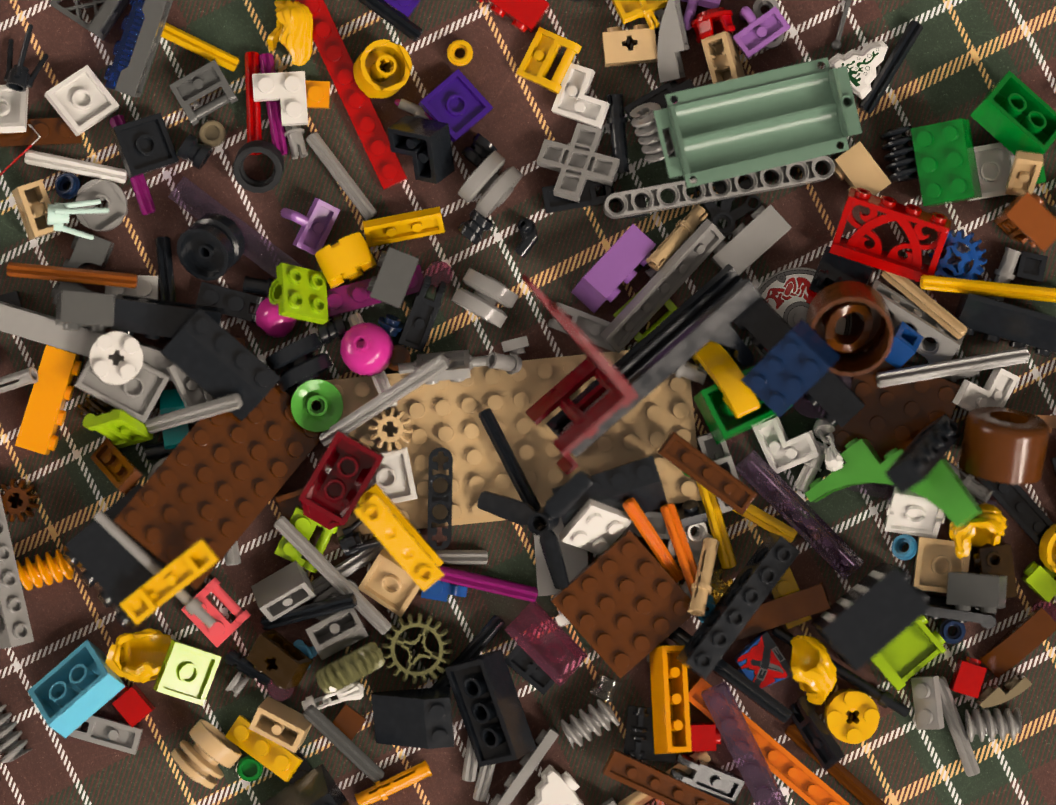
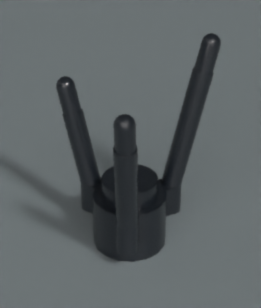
(18, 76)
(353, 541)

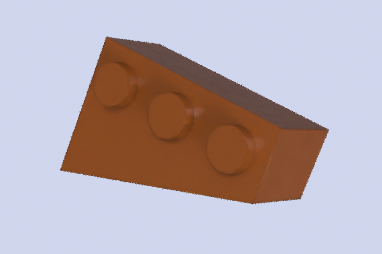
(1028, 220)

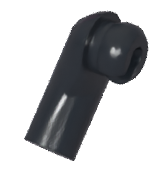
(529, 236)

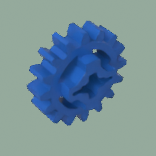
(956, 247)

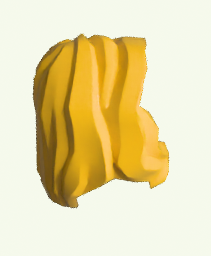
(293, 30)
(983, 529)
(139, 654)
(812, 668)

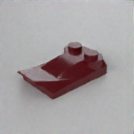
(339, 480)

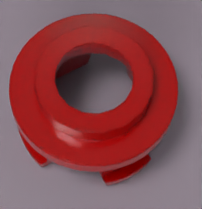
(716, 17)

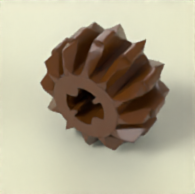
(25, 495)

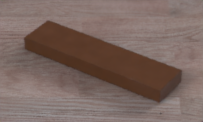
(707, 473)
(787, 609)

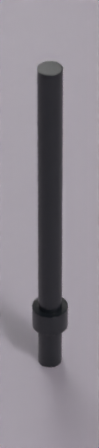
(883, 698)

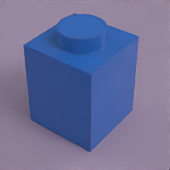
(904, 345)

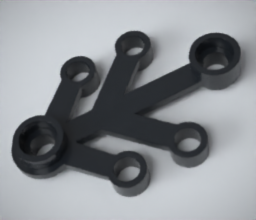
(724, 211)

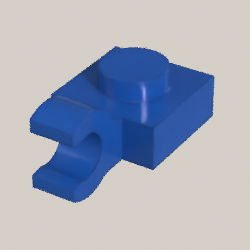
(440, 591)

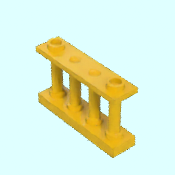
(399, 537)

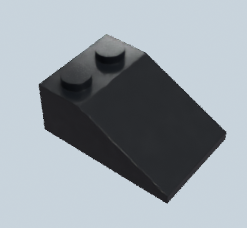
(414, 717)

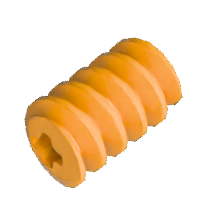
(44, 570)

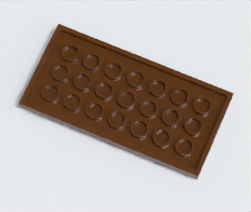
(218, 481)

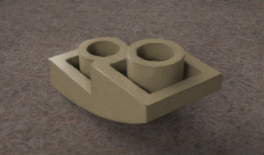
(994, 695)

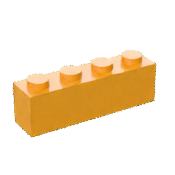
(48, 400)
(669, 701)

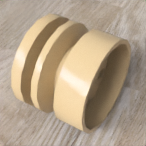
(202, 758)

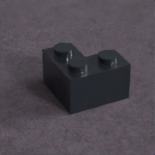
(427, 144)

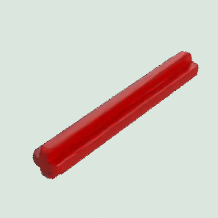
(253, 109)

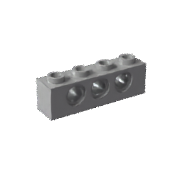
(908, 312)

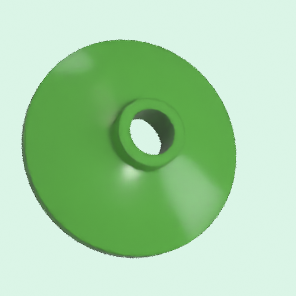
(330, 409)

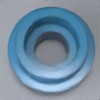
(897, 545)

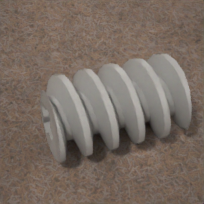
(647, 130)
(589, 723)
(993, 724)
(9, 740)

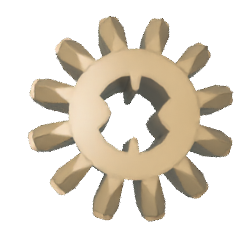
(397, 423)

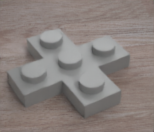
(578, 162)

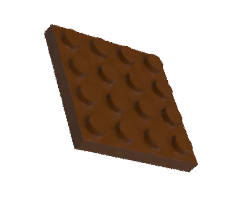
(895, 412)
(624, 604)

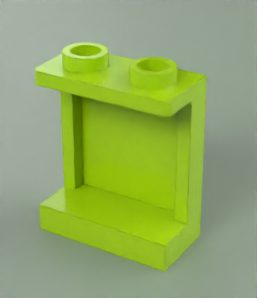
(909, 653)

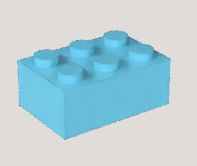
(75, 689)

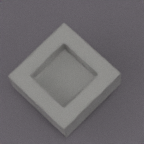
(515, 345)

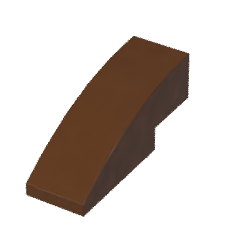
(1019, 642)

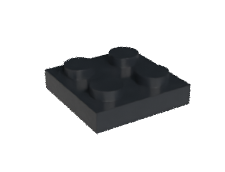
(144, 145)

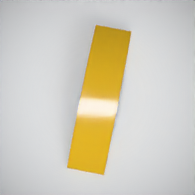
(728, 378)
(169, 581)

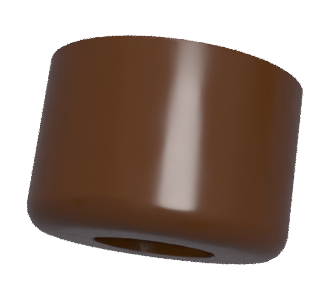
(875, 335)
(1004, 445)

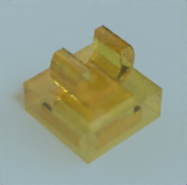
(718, 586)

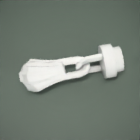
(823, 430)
(351, 692)

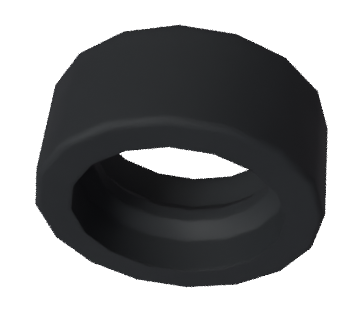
(253, 185)

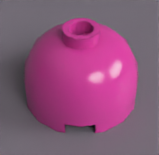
(366, 349)

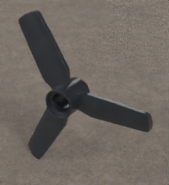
(525, 514)

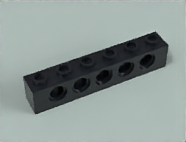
(738, 605)

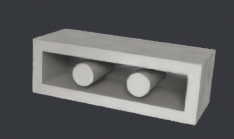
(751, 240)

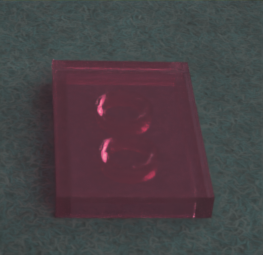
(546, 643)

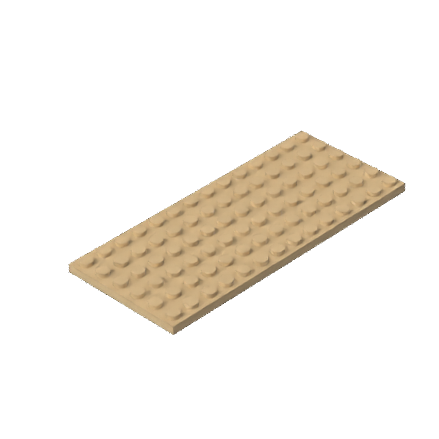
(449, 419)

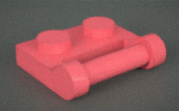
(222, 627)

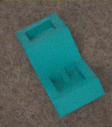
(169, 402)

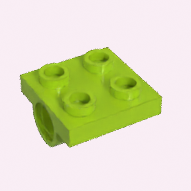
(300, 293)

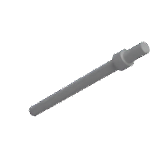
(192, 605)

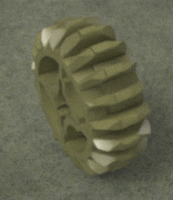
(396, 639)
(349, 668)

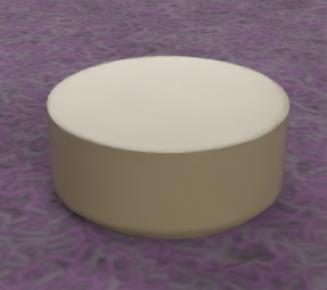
(212, 133)

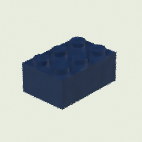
(790, 368)

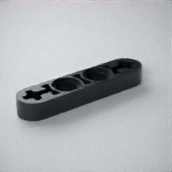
(440, 498)

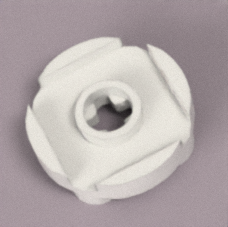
(104, 367)

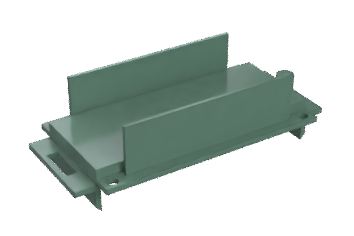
(758, 122)

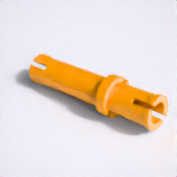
(383, 789)

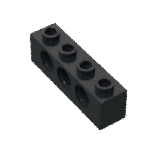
(923, 453)

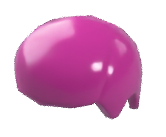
(271, 322)

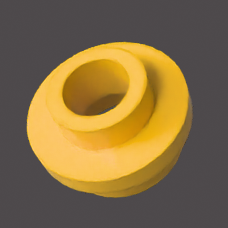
(459, 44)

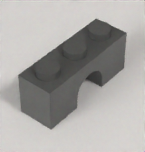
(85, 253)

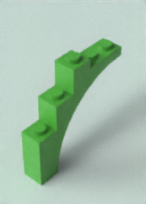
(865, 466)

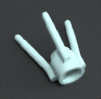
(59, 214)

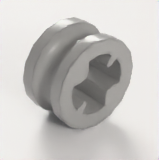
(237, 684)

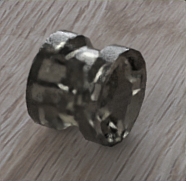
(605, 687)

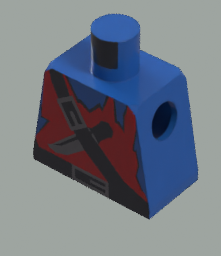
(763, 661)

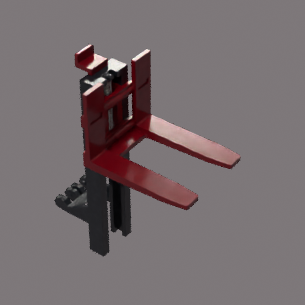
(643, 368)

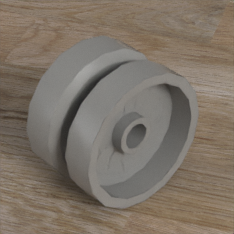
(490, 184)
(486, 295)

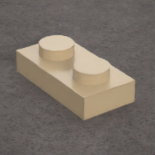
(1024, 173)

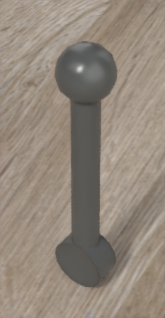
(836, 44)

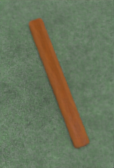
(72, 275)

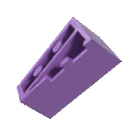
(613, 268)

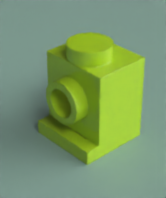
(1040, 580)

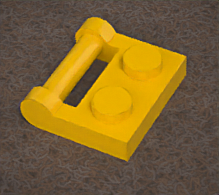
(541, 57)

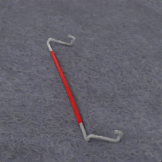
(23, 152)

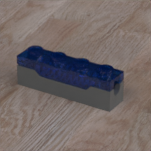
(137, 46)

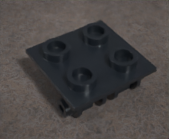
(837, 268)
(639, 736)

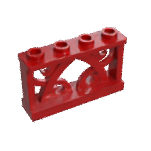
(855, 247)

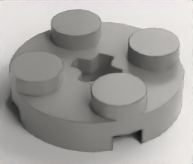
(116, 203)

